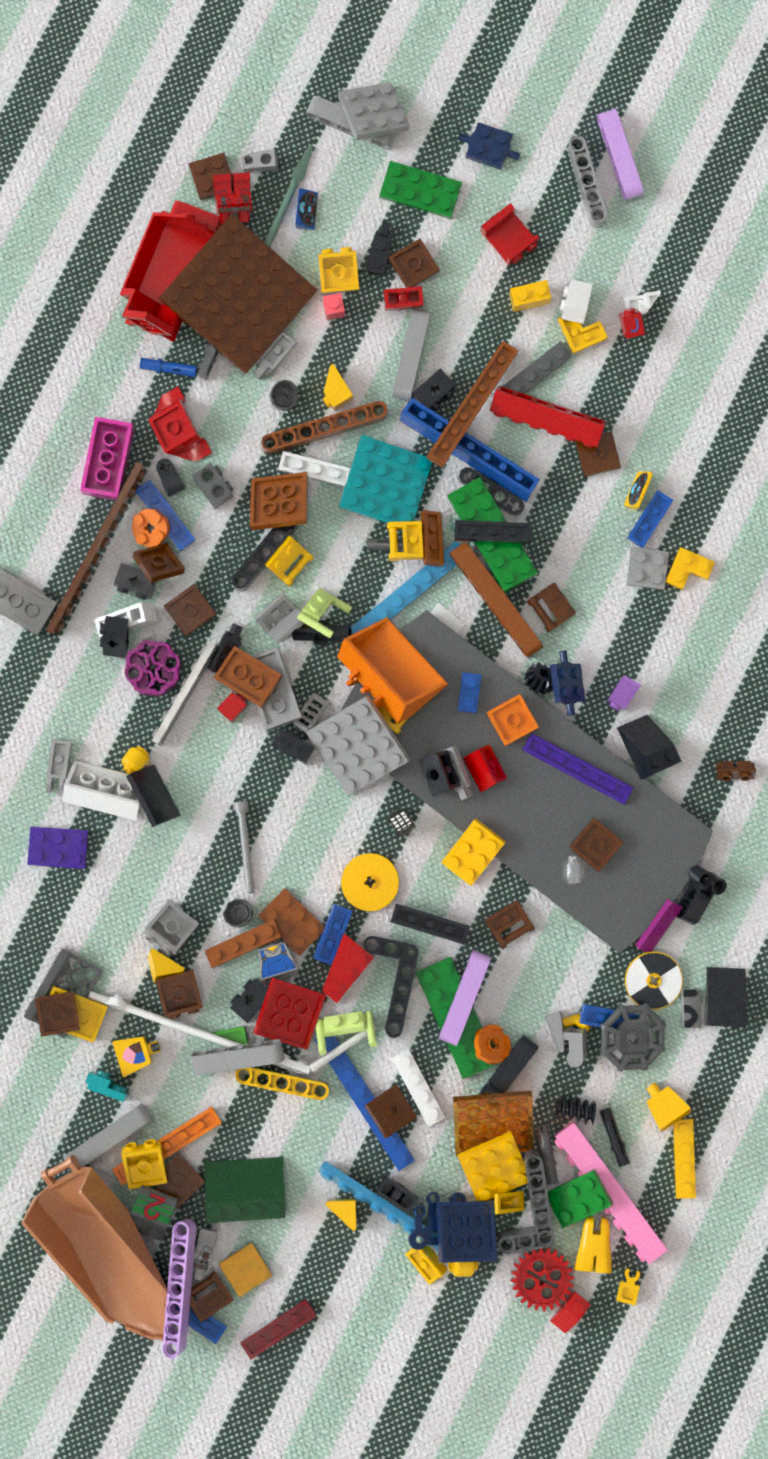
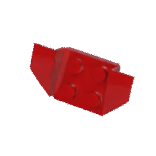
(176, 430)

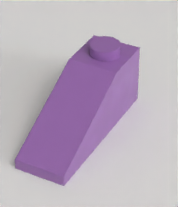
(623, 693)

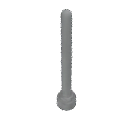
(241, 810)

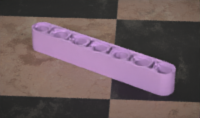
(174, 1297)

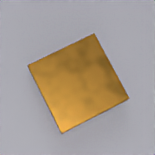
(245, 1269)

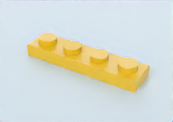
(684, 1159)

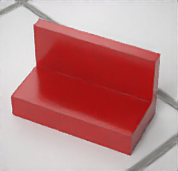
(485, 768)

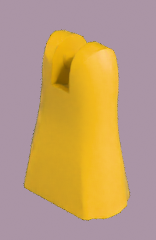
(594, 1248)

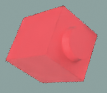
(333, 306)

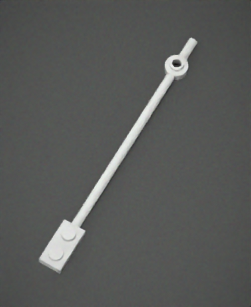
(118, 1003)

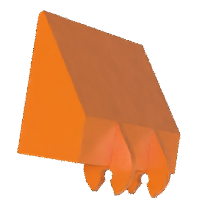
(390, 669)

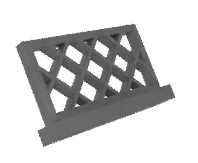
(53, 975)

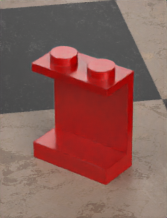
(509, 235)

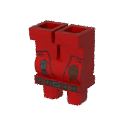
(234, 202)

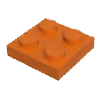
(512, 720)

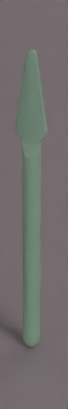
(298, 175)

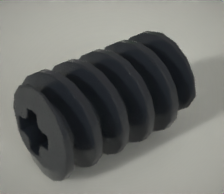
(575, 1109)

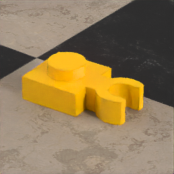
(628, 1290)

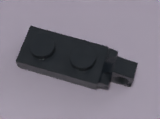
(380, 251)
(226, 644)

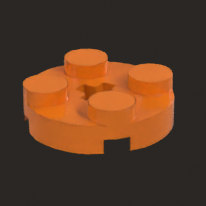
(156, 519)
(485, 1051)

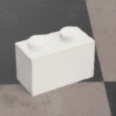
(576, 301)

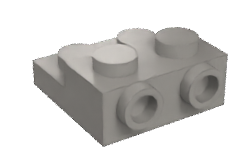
(170, 928)

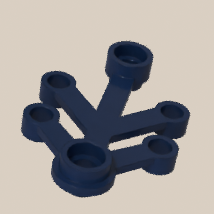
(432, 1221)

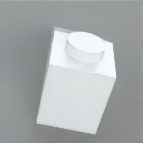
(138, 615)

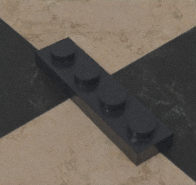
(493, 531)

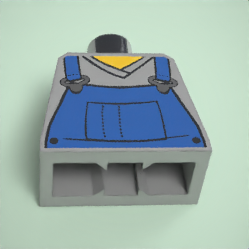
(276, 963)

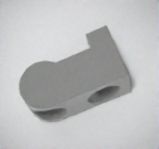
(260, 161)
(577, 1046)

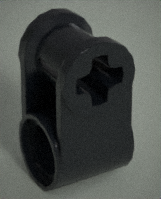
(170, 480)

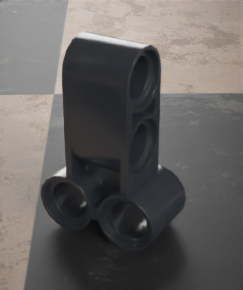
(699, 893)

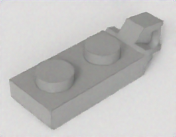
(274, 355)
(464, 790)

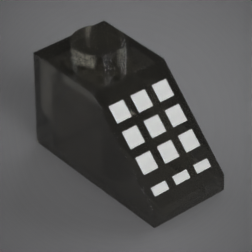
(401, 822)

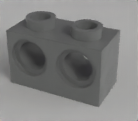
(209, 487)

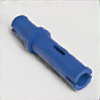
(168, 367)

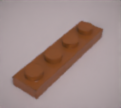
(243, 943)

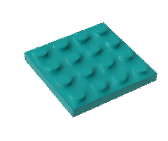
(385, 481)

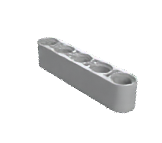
(334, 116)
(587, 173)
(411, 354)
(237, 1057)
(111, 1135)

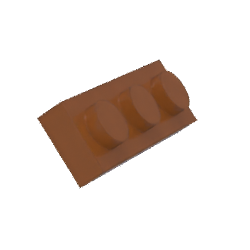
(432, 538)

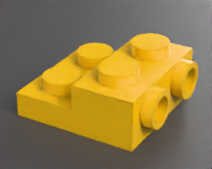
(338, 270)
(144, 1164)

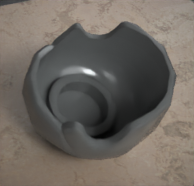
(284, 395)
(238, 913)

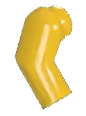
(574, 1020)

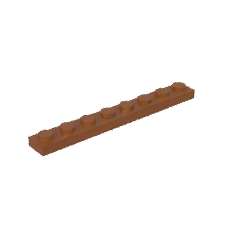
(472, 404)

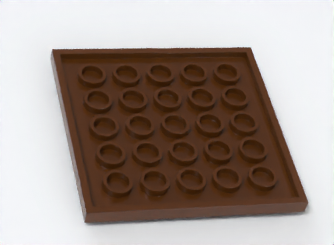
(238, 294)

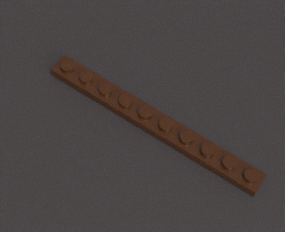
(101, 541)

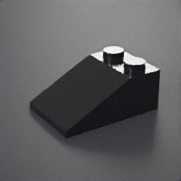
(648, 746)
(725, 997)

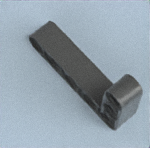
(537, 1209)

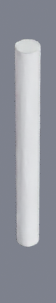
(338, 1050)

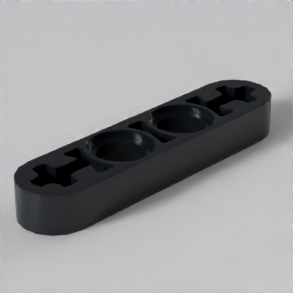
(493, 488)

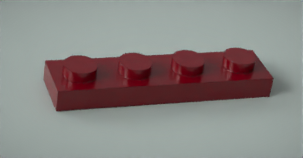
(278, 1329)

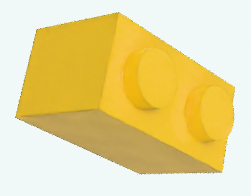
(530, 296)

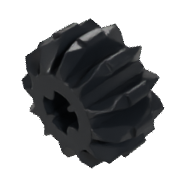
(539, 678)

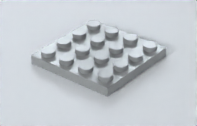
(358, 745)

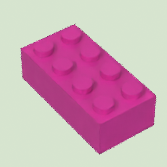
(107, 458)

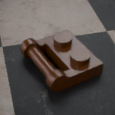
(556, 603)
(506, 918)
(212, 1301)

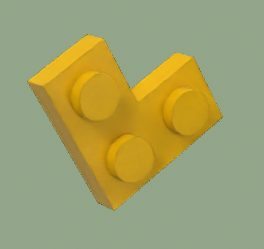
(582, 338)
(686, 563)

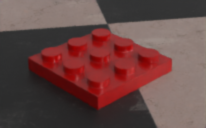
(289, 1013)

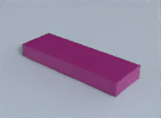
(659, 926)

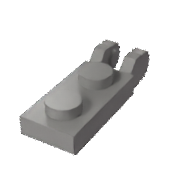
(58, 764)

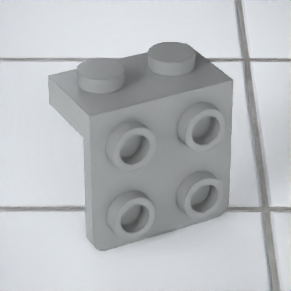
(279, 618)

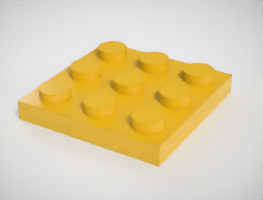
(493, 1167)

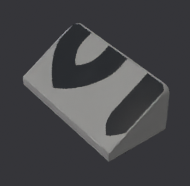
(691, 1008)

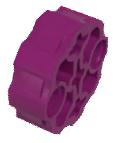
(164, 655)

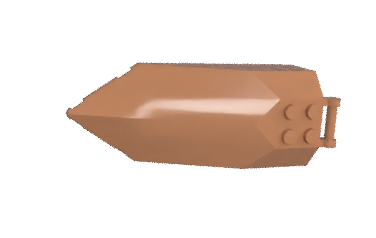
(98, 1248)

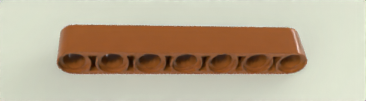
(317, 434)
(496, 599)

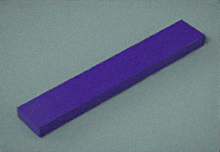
(577, 769)

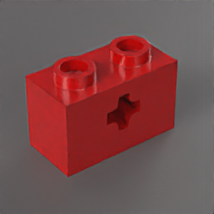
(403, 298)

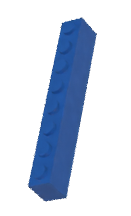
(472, 451)

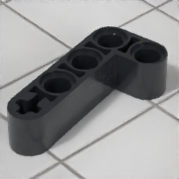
(510, 1067)

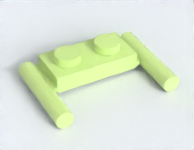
(316, 609)
(345, 1024)

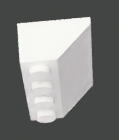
(101, 790)

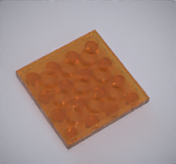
(492, 1115)

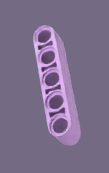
(620, 154)
(464, 997)

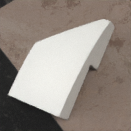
(641, 302)

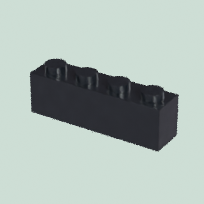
(430, 924)

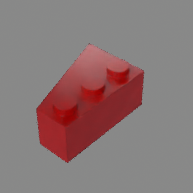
(346, 968)

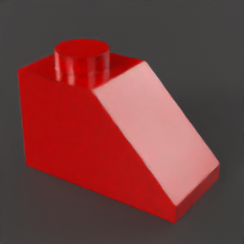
(570, 1311)

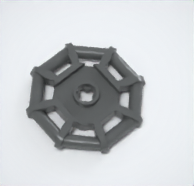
(625, 1030)

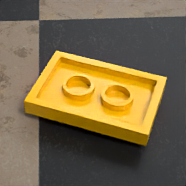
(473, 851)
(89, 1015)

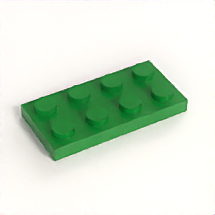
(420, 189)

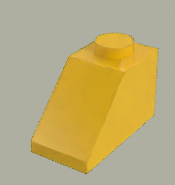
(336, 390)

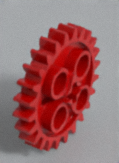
(550, 1263)

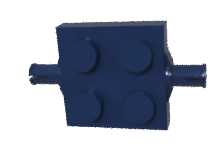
(489, 146)
(567, 683)

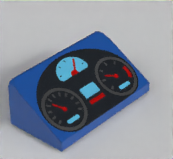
(306, 209)

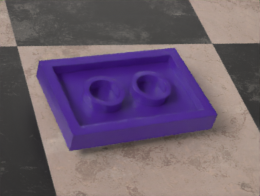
(58, 847)

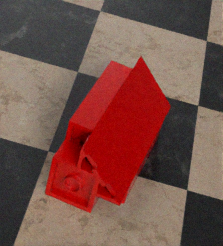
(163, 253)

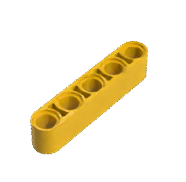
(291, 1087)

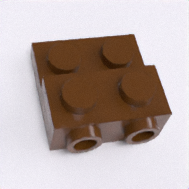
(179, 994)

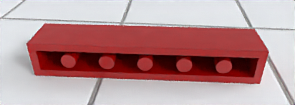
(547, 416)

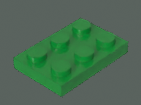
(579, 1198)

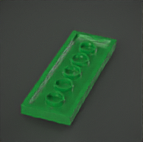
(506, 560)
(440, 986)

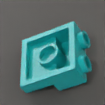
(102, 1083)

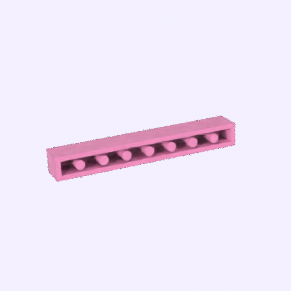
(623, 1210)

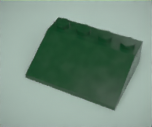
(245, 1189)

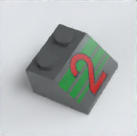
(153, 1212)

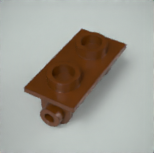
(744, 771)

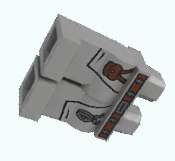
(202, 1252)

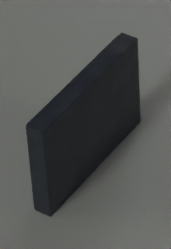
(153, 795)

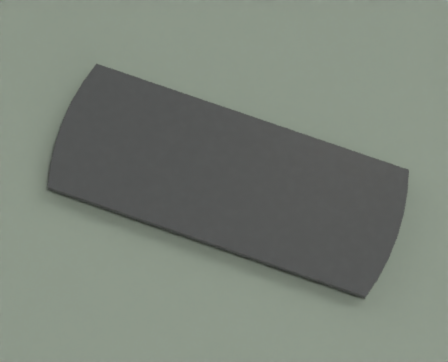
(541, 807)

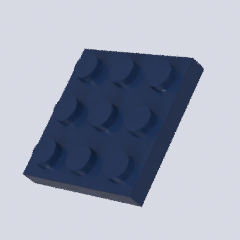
(466, 1231)

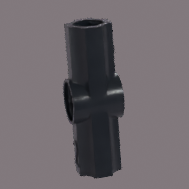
(308, 633)

